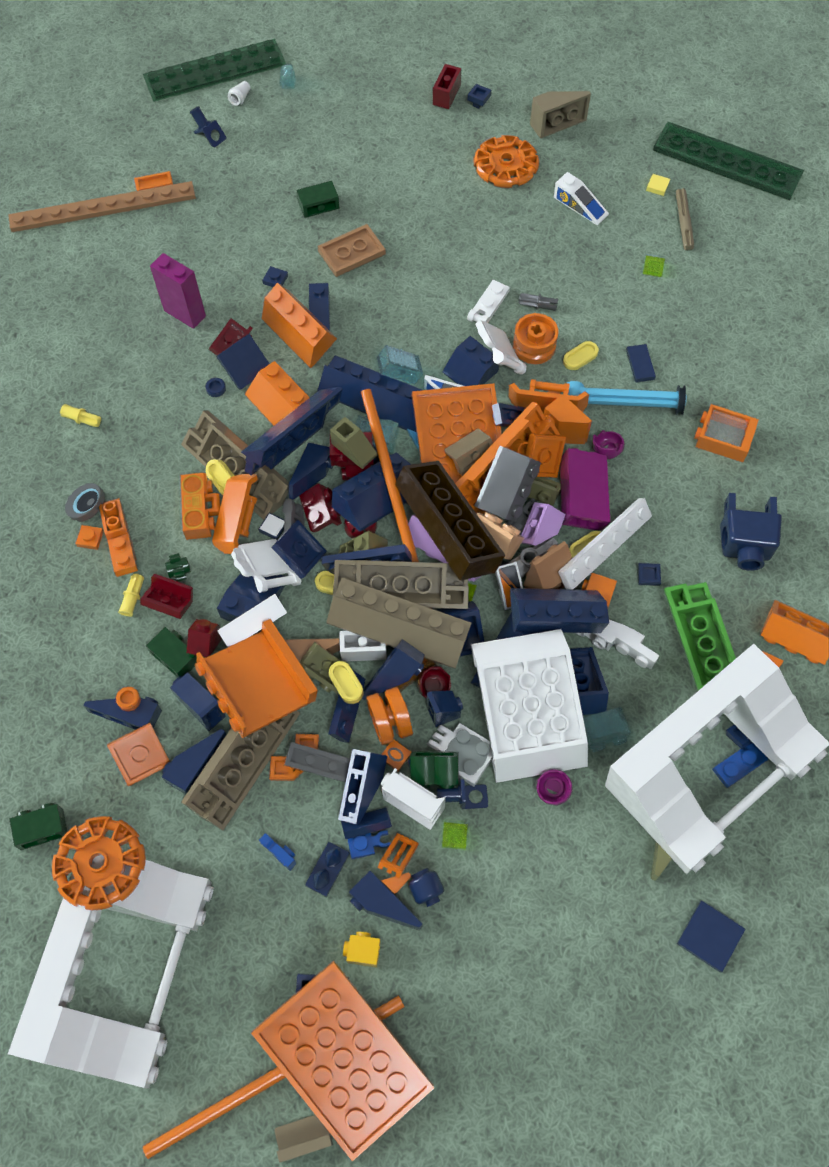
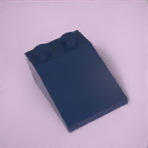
(243, 596)
(589, 680)

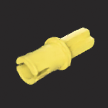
(80, 415)
(131, 595)

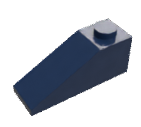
(320, 302)
(310, 469)
(396, 670)
(145, 713)
(189, 764)
(361, 784)
(379, 901)

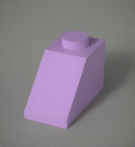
(542, 524)

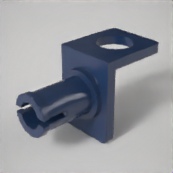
(206, 126)
(462, 793)

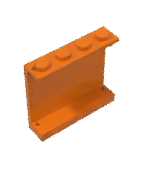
(257, 680)

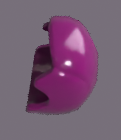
(612, 439)
(556, 781)

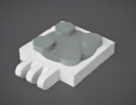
(473, 750)

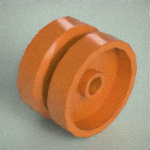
(535, 338)
(389, 715)

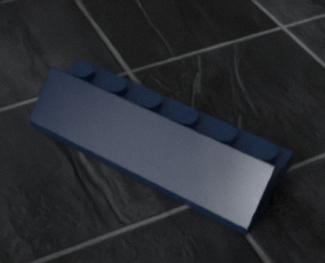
(390, 395)
(291, 431)

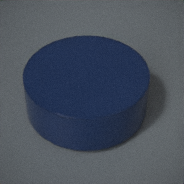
(215, 387)

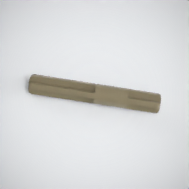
(685, 219)

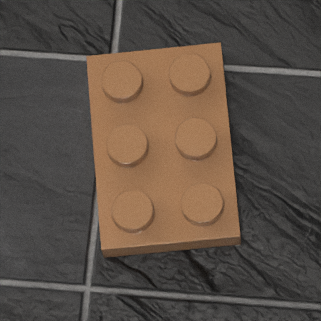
(351, 250)

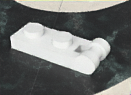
(489, 302)

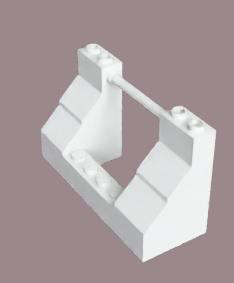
(762, 707)
(90, 1042)

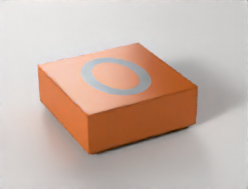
(396, 755)

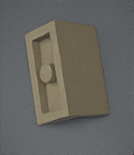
(468, 450)
(301, 1138)

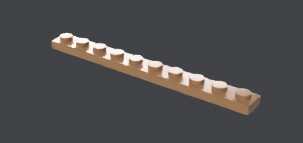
(101, 206)

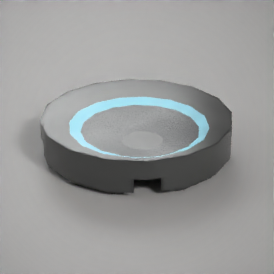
(84, 502)

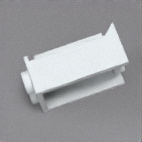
(412, 798)

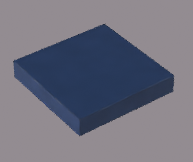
(243, 361)
(299, 549)
(711, 936)

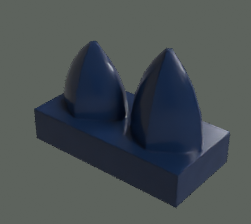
(327, 869)

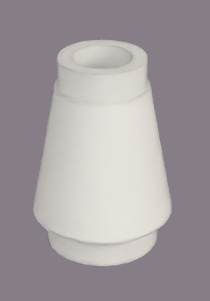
(238, 93)

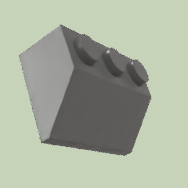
(508, 484)

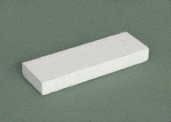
(251, 621)

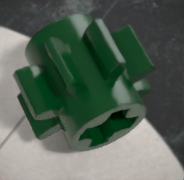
(177, 567)

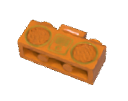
(195, 495)

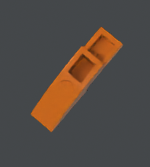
(118, 537)

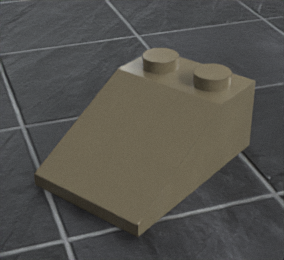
(558, 111)

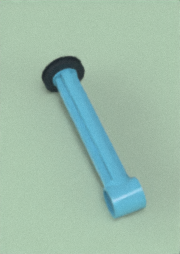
(632, 397)

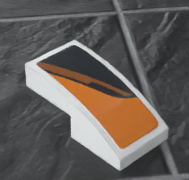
(508, 577)

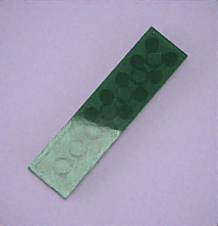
(213, 69)
(728, 160)

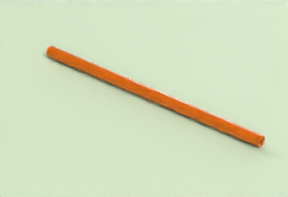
(388, 472)
(238, 1097)

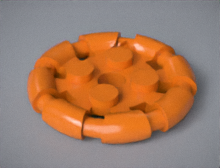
(501, 149)
(109, 873)

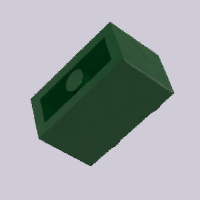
(318, 199)
(172, 652)
(38, 826)

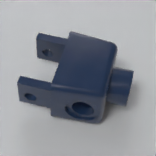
(750, 534)

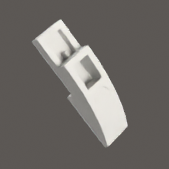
(626, 642)

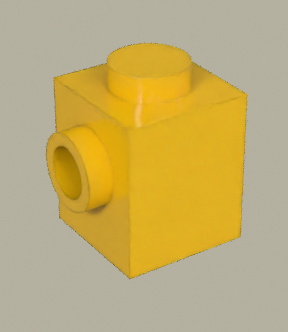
(362, 949)

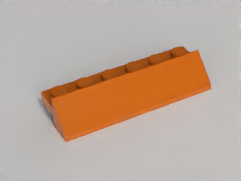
(513, 438)

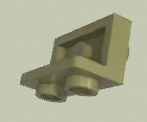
(545, 490)
(317, 664)

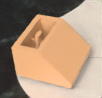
(505, 535)

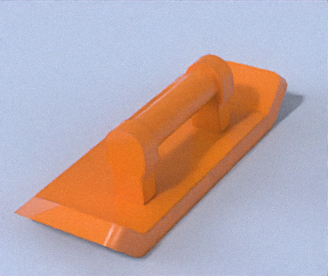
(524, 398)
(234, 513)

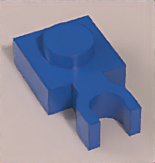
(364, 845)
(283, 854)

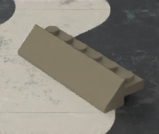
(217, 442)
(419, 582)
(393, 619)
(234, 771)

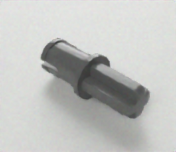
(538, 301)

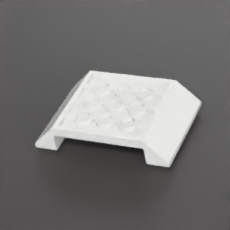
(531, 705)

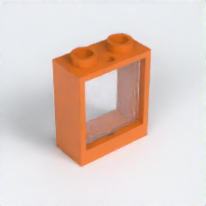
(726, 433)

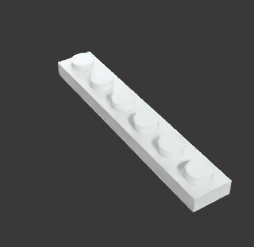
(604, 544)

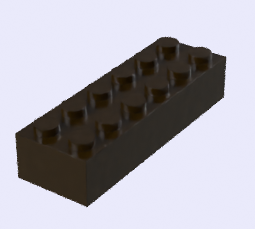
(449, 520)

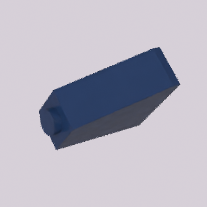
(197, 701)

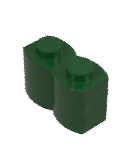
(435, 768)

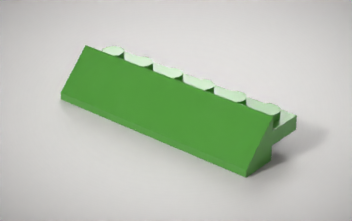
(700, 631)

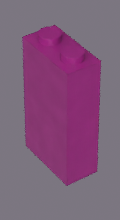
(178, 290)
(584, 489)

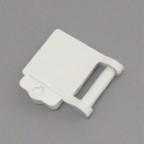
(502, 349)
(262, 561)

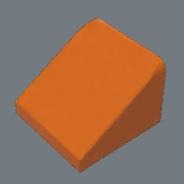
(394, 883)

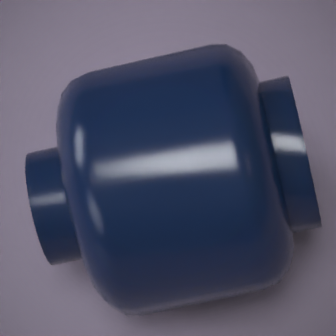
(426, 887)

